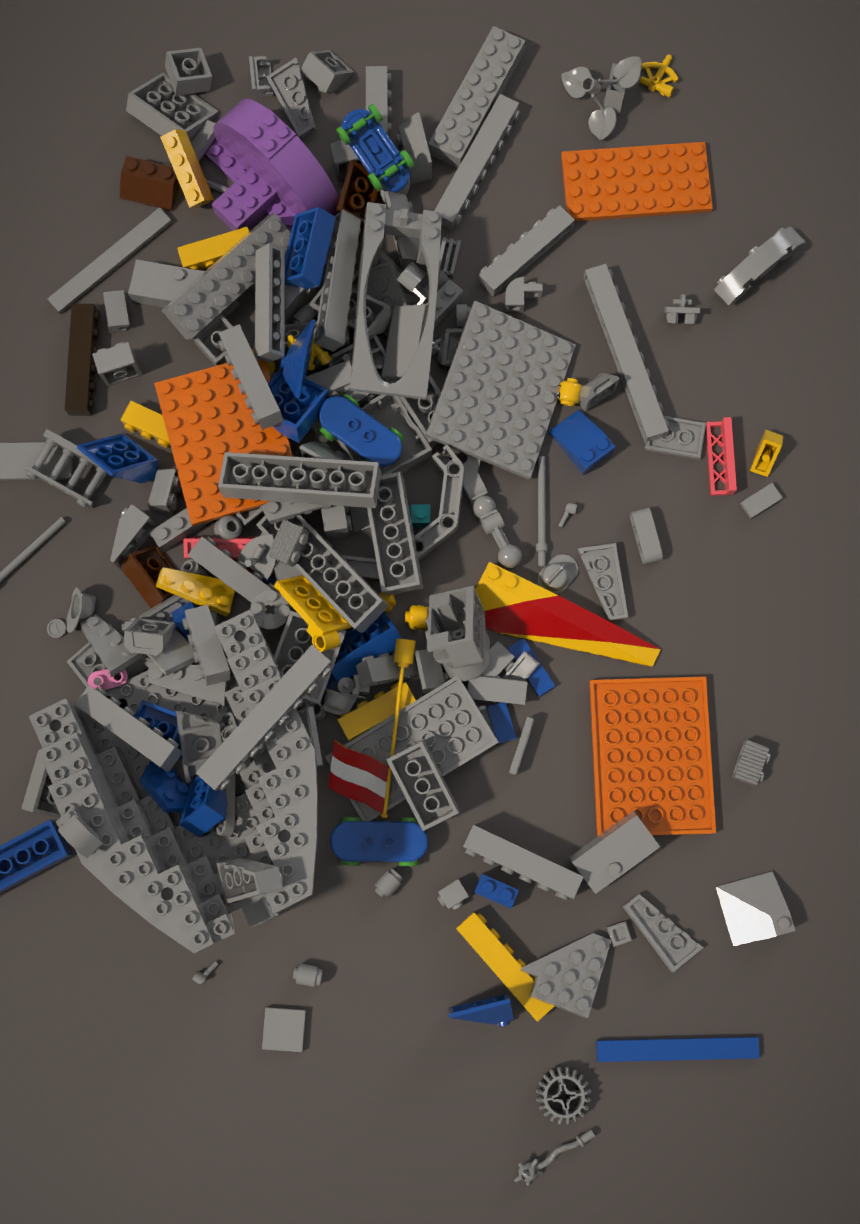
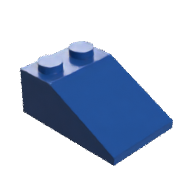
(582, 441)
(161, 718)
(203, 807)

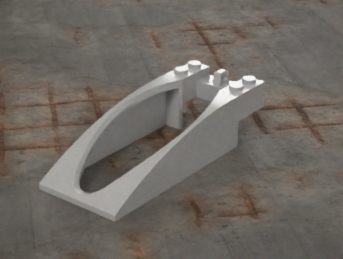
(428, 231)

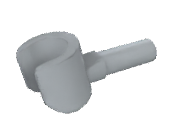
(570, 509)
(200, 978)

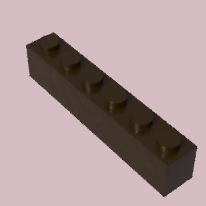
(81, 364)

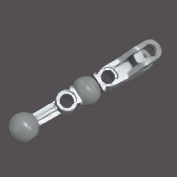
(485, 509)

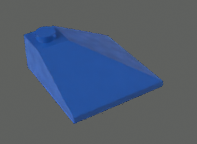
(297, 360)
(297, 413)
(122, 458)
(490, 1011)

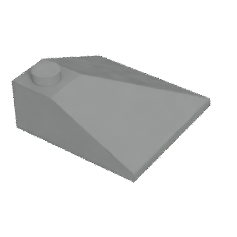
(87, 662)
(754, 909)

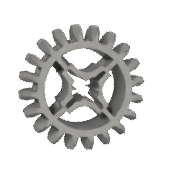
(572, 1095)

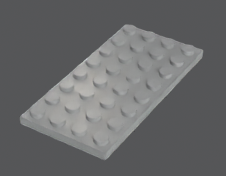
(447, 724)

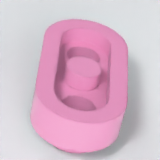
(107, 681)

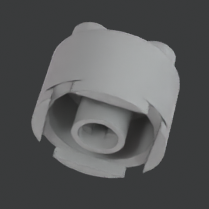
(271, 598)

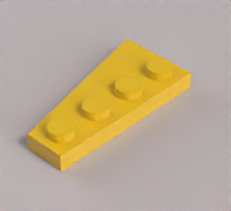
(197, 589)

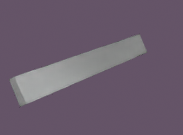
(109, 260)

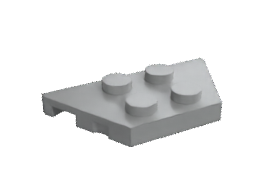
(198, 741)

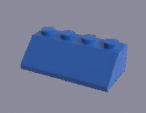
(308, 248)
(374, 641)

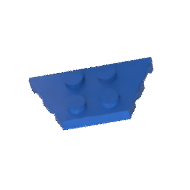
(165, 788)

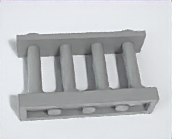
(69, 449)

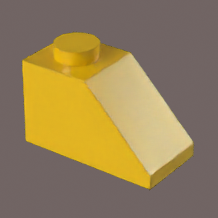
(766, 453)

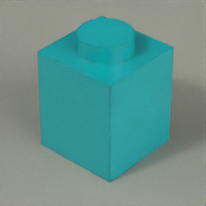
(420, 515)

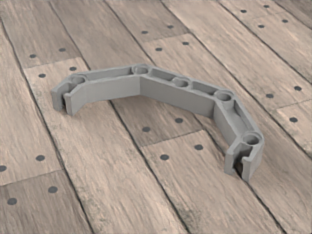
(435, 532)

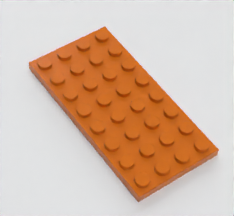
(636, 181)

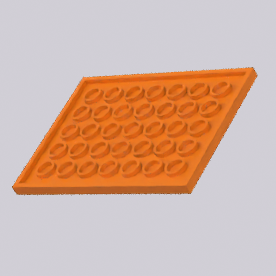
(205, 420)
(653, 754)

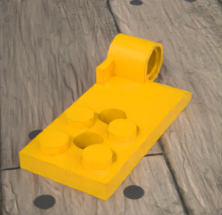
(315, 610)

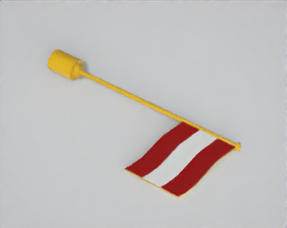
(359, 774)

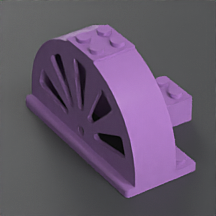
(268, 169)

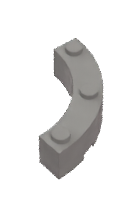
(758, 263)

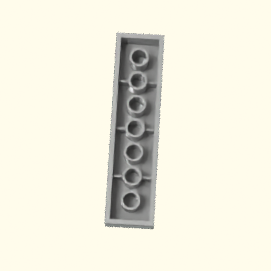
(476, 96)
(224, 279)
(300, 480)
(334, 576)

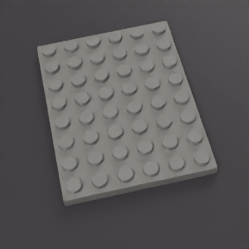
(500, 390)

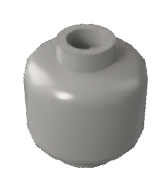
(228, 527)

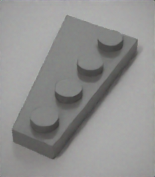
(292, 95)

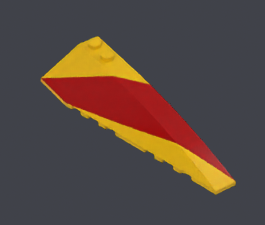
(533, 613)

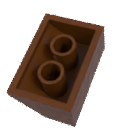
(148, 183)
(356, 192)
(143, 571)

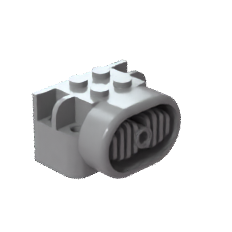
(458, 633)

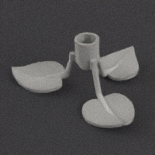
(580, 81)

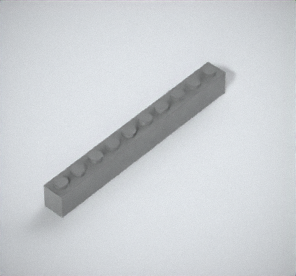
(625, 353)

